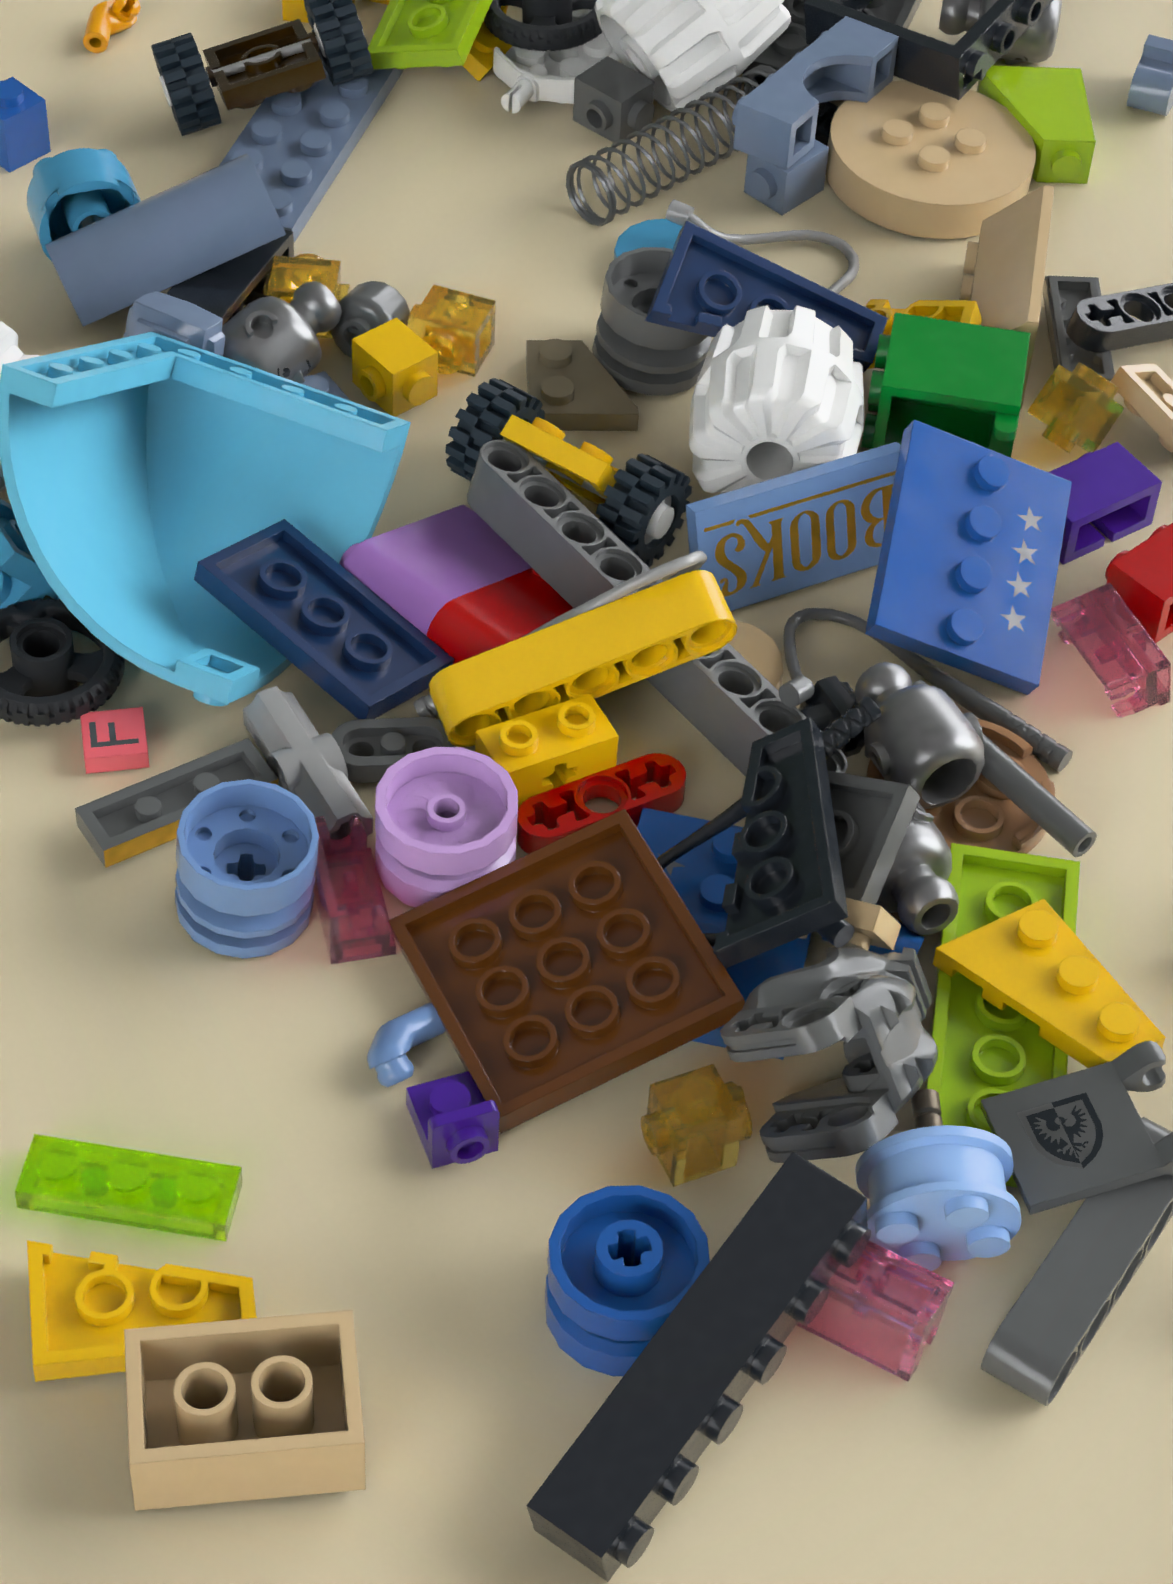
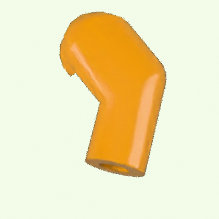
(108, 19)

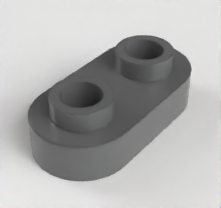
(377, 744)

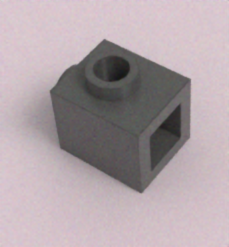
(613, 99)

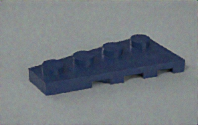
(717, 282)

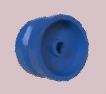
(619, 1272)

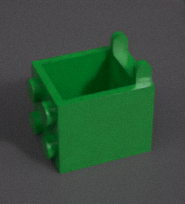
(950, 378)

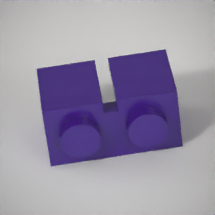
(1109, 492)

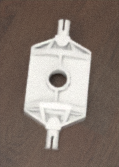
(547, 73)

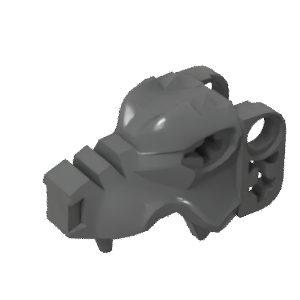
(852, 998)

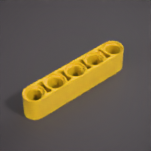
(585, 655)

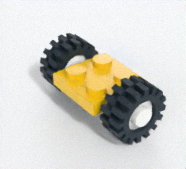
(634, 504)

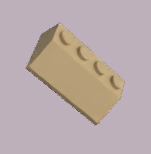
(1010, 266)

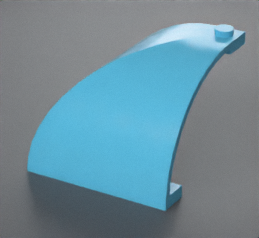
(160, 454)

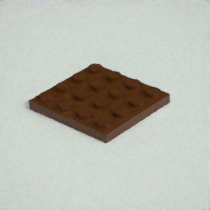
(566, 969)

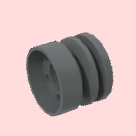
(639, 352)

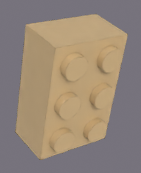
(244, 1410)

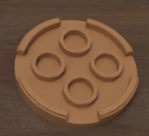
(984, 813)

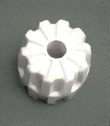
(690, 43)
(774, 399)

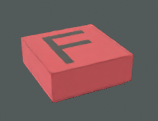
(114, 740)

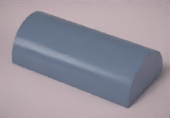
(165, 239)

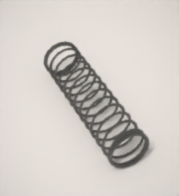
(609, 183)

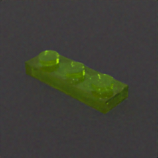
(129, 1187)

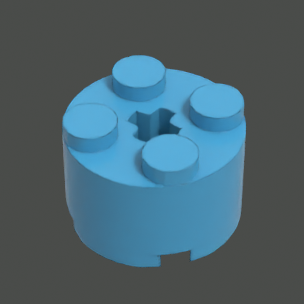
(77, 191)

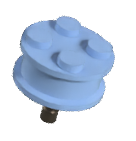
(939, 1190)

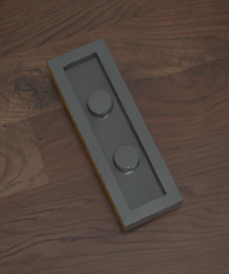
(151, 809)

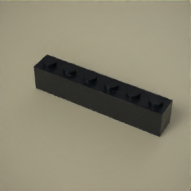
(700, 1367)

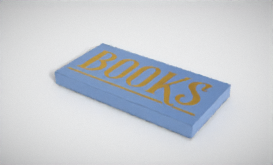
(795, 527)

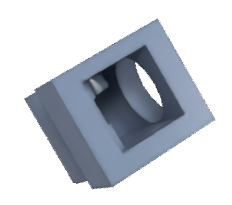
(1153, 77)

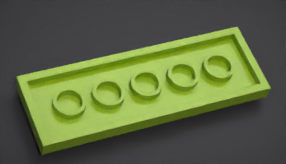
(977, 1043)

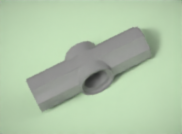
(304, 760)

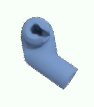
(396, 1038)

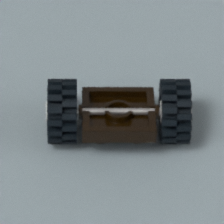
(262, 63)

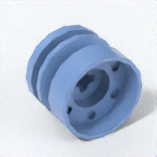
(245, 868)

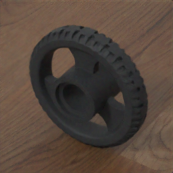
(544, 25)
(46, 669)

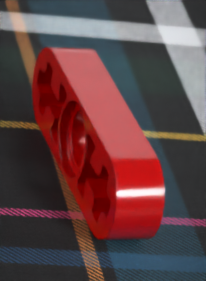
(615, 783)

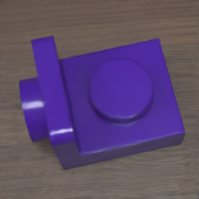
(453, 1120)

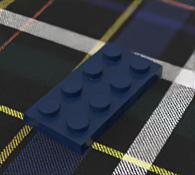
(323, 620)

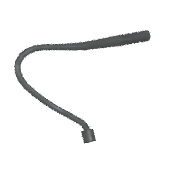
(801, 688)

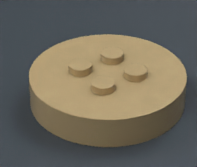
(928, 160)

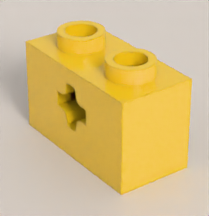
(551, 745)

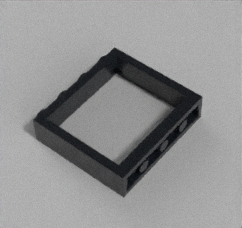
(932, 61)

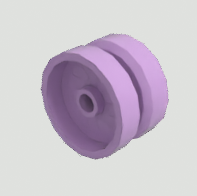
(443, 822)

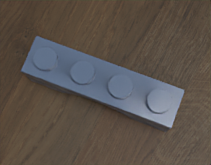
(781, 113)

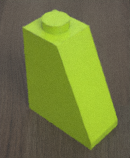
(1053, 111)

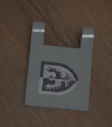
(1082, 1130)

